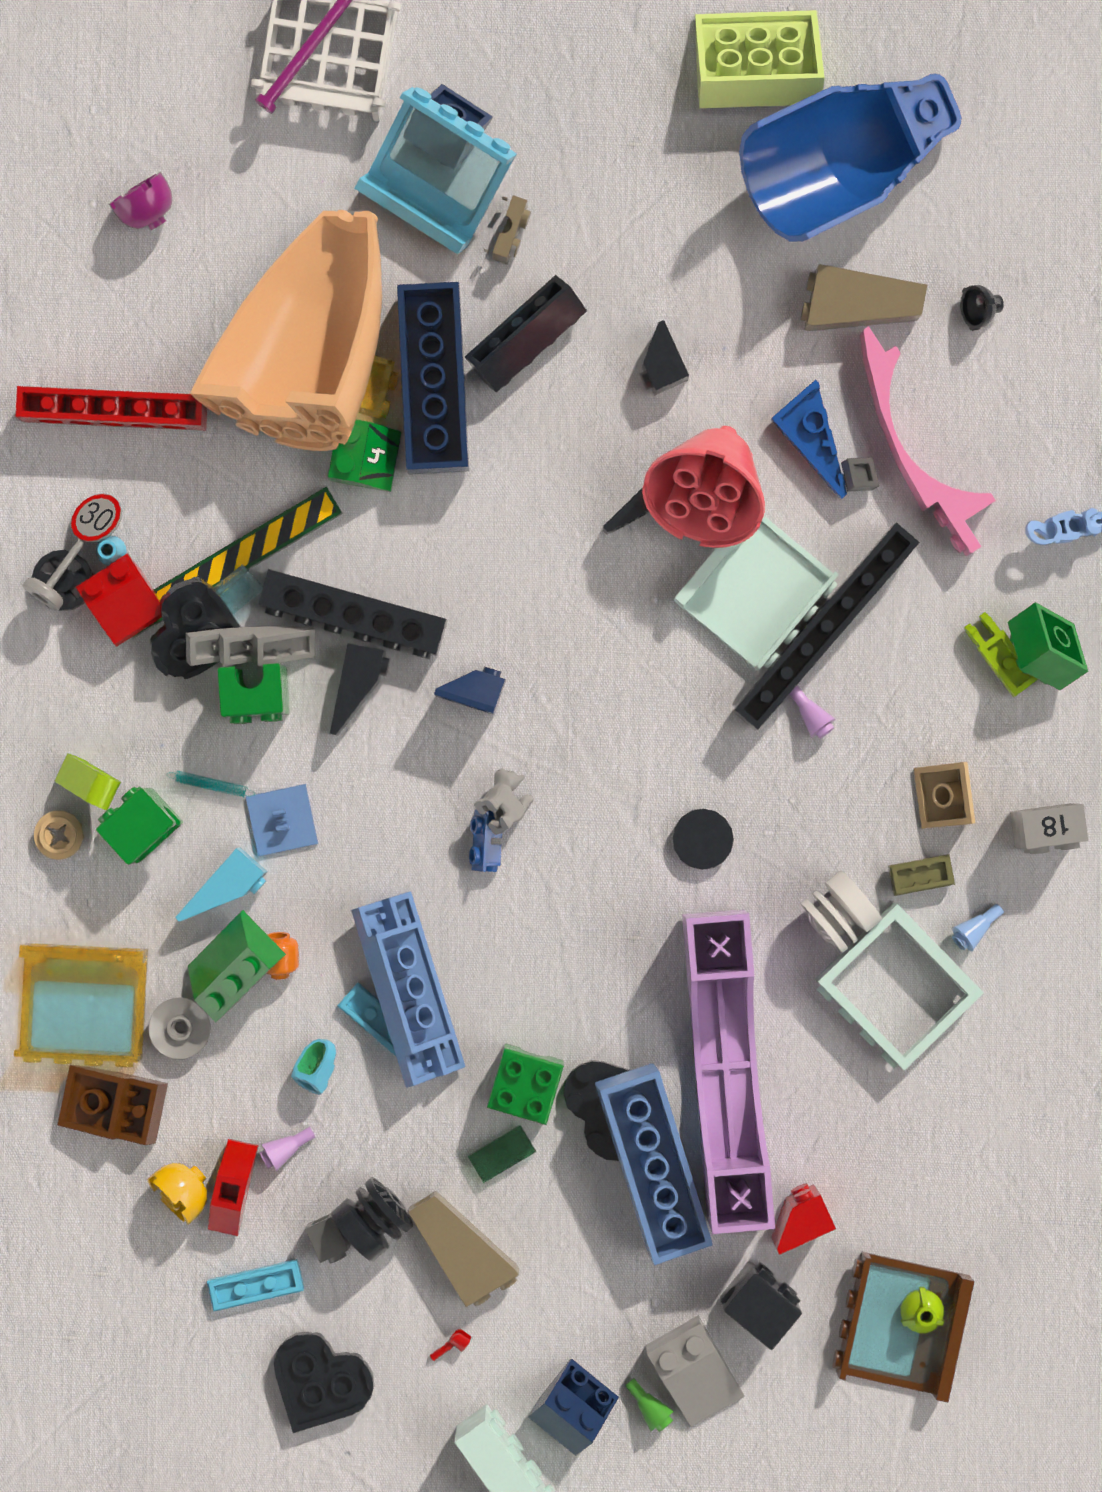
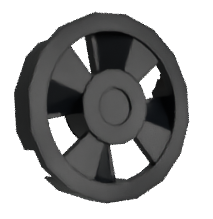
(68, 579)

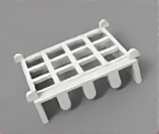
(325, 95)

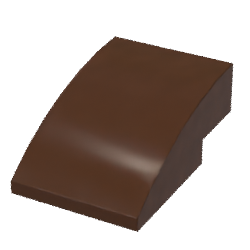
(112, 1104)

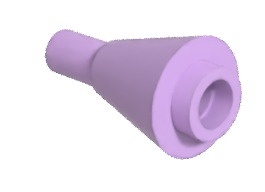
(815, 718)
(280, 1150)

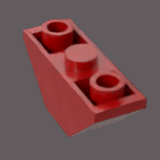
(232, 1187)

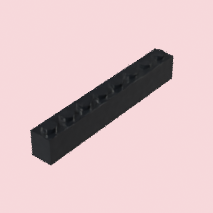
(825, 626)

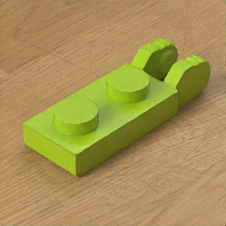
(1000, 655)

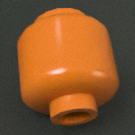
(290, 961)

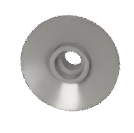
(164, 1032)

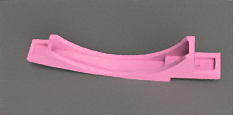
(951, 504)

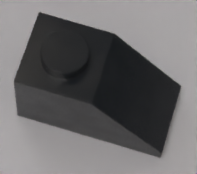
(663, 364)

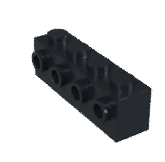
(526, 333)

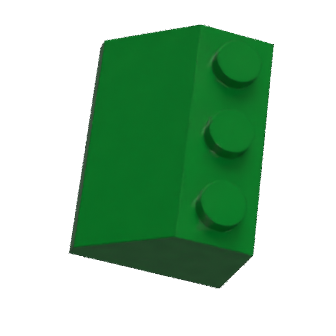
(232, 965)

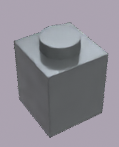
(327, 1239)

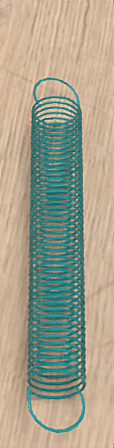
(206, 786)

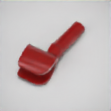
(459, 1339)

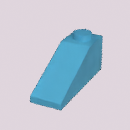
(231, 881)

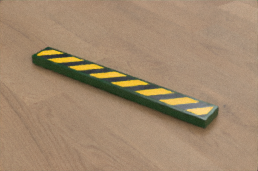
(260, 542)

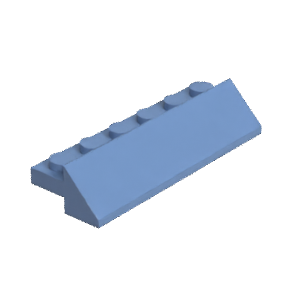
(408, 989)

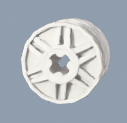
(841, 911)

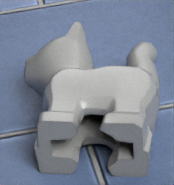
(503, 802)

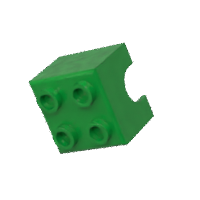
(265, 701)
(138, 824)
(525, 1084)

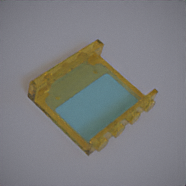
(82, 1004)

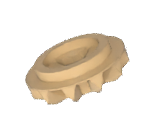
(44, 837)

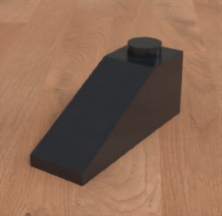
(358, 679)

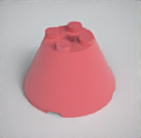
(706, 489)

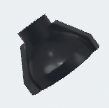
(979, 306)

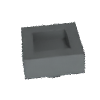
(860, 474)

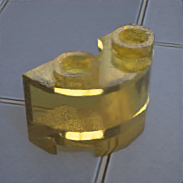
(380, 381)

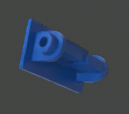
(483, 854)

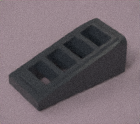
(631, 511)

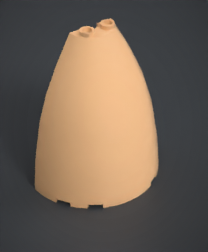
(303, 338)

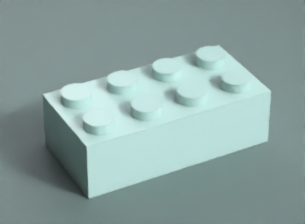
(497, 1455)

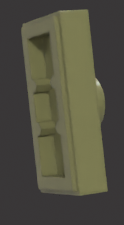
(921, 874)

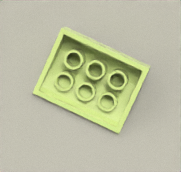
(757, 58)

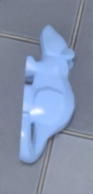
(1065, 527)

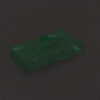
(502, 1153)

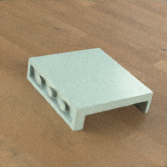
(757, 593)

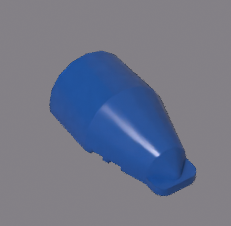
(842, 151)

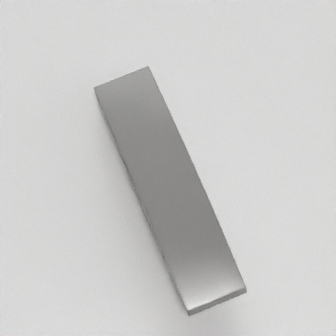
(250, 644)

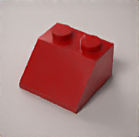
(121, 599)
(801, 1219)

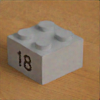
(1049, 826)

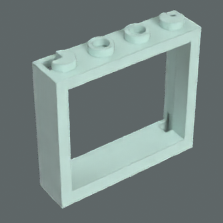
(943, 961)

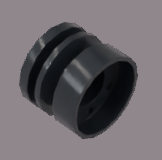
(367, 1223)

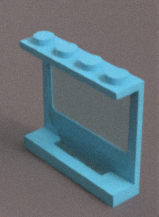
(437, 170)

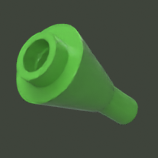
(654, 1411)

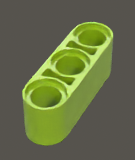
(87, 781)

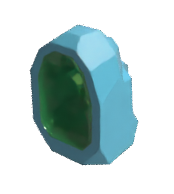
(315, 1066)

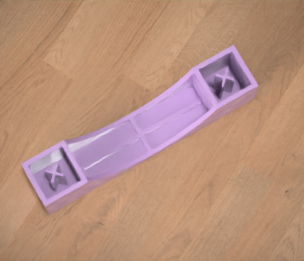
(726, 1071)

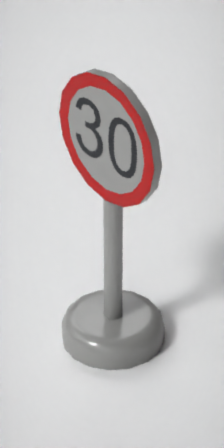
(91, 523)

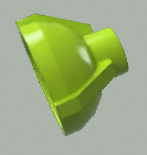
(915, 1304)

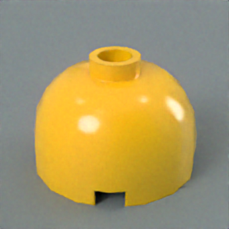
(180, 1189)

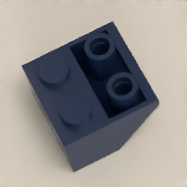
(574, 1407)

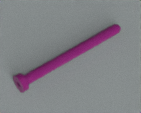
(267, 101)

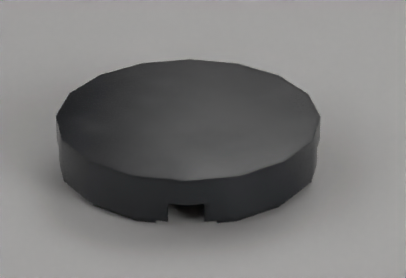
(702, 839)

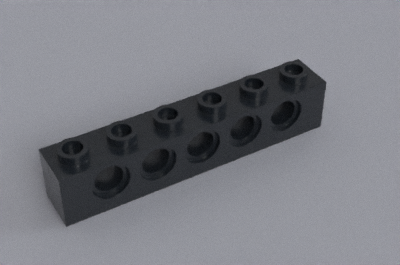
(279, 585)

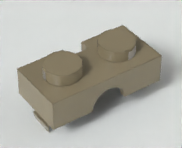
(507, 243)

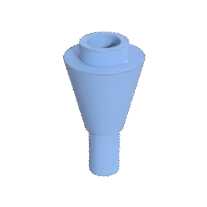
(971, 931)

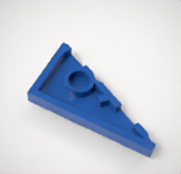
(807, 429)

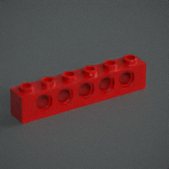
(110, 408)

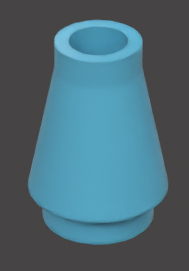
(119, 550)

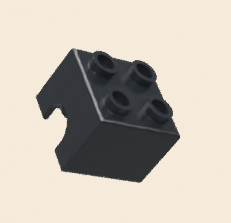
(761, 1304)

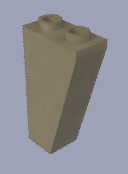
(859, 299)
(462, 1250)

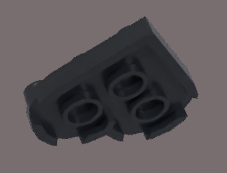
(187, 609)
(585, 1104)
(318, 1382)

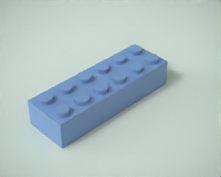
(653, 1163)

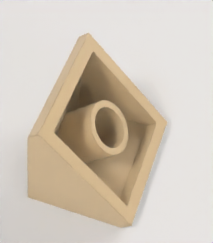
(944, 795)

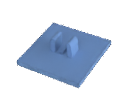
(282, 820)

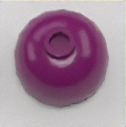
(144, 203)

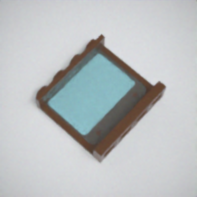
(879, 1345)

